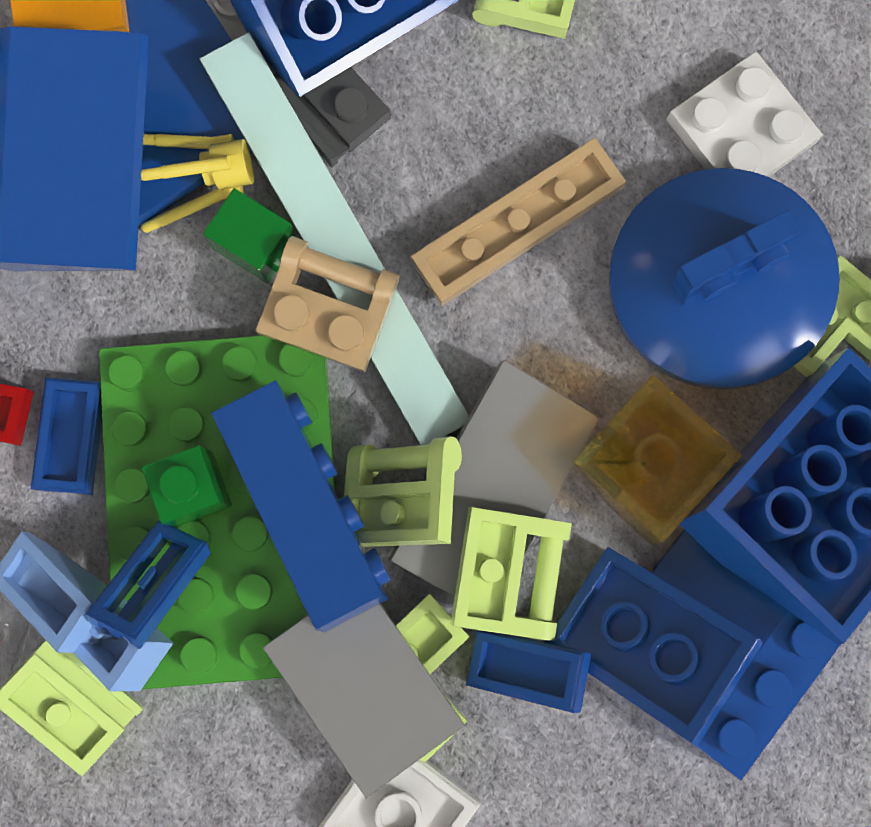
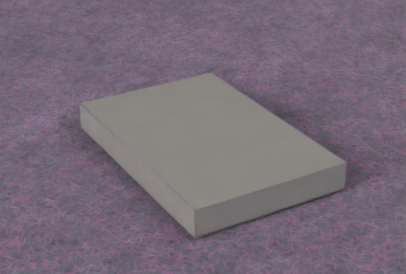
(365, 694)

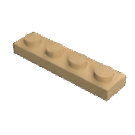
(518, 221)

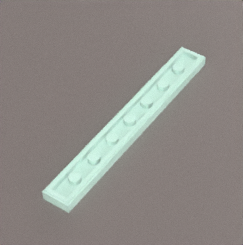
(332, 229)

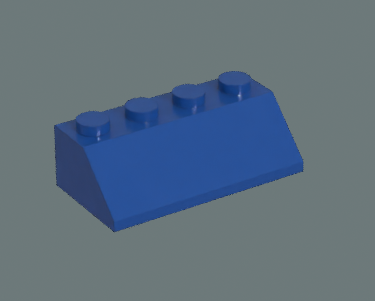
(321, 38)

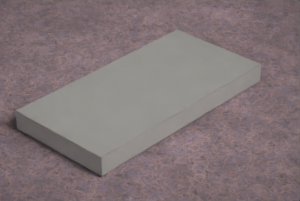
(513, 462)

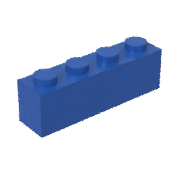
(300, 506)

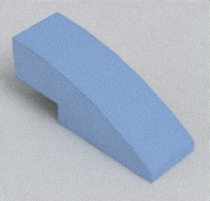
(54, 599)

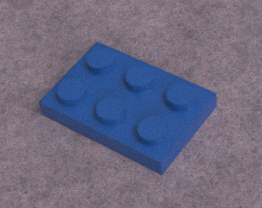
(656, 645)

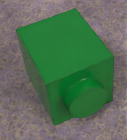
(249, 235)
(186, 486)

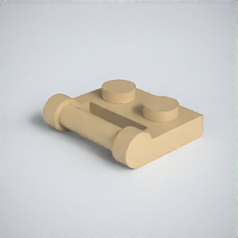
(321, 322)

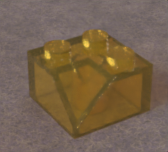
(655, 460)

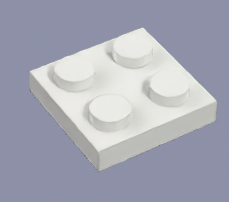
(744, 121)

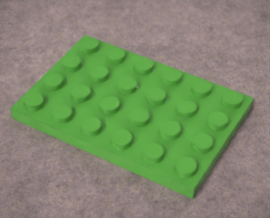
(162, 404)

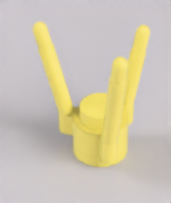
(224, 165)

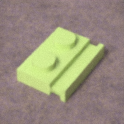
(66, 706)

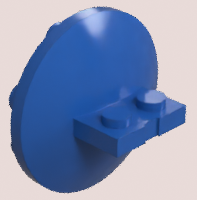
(723, 278)

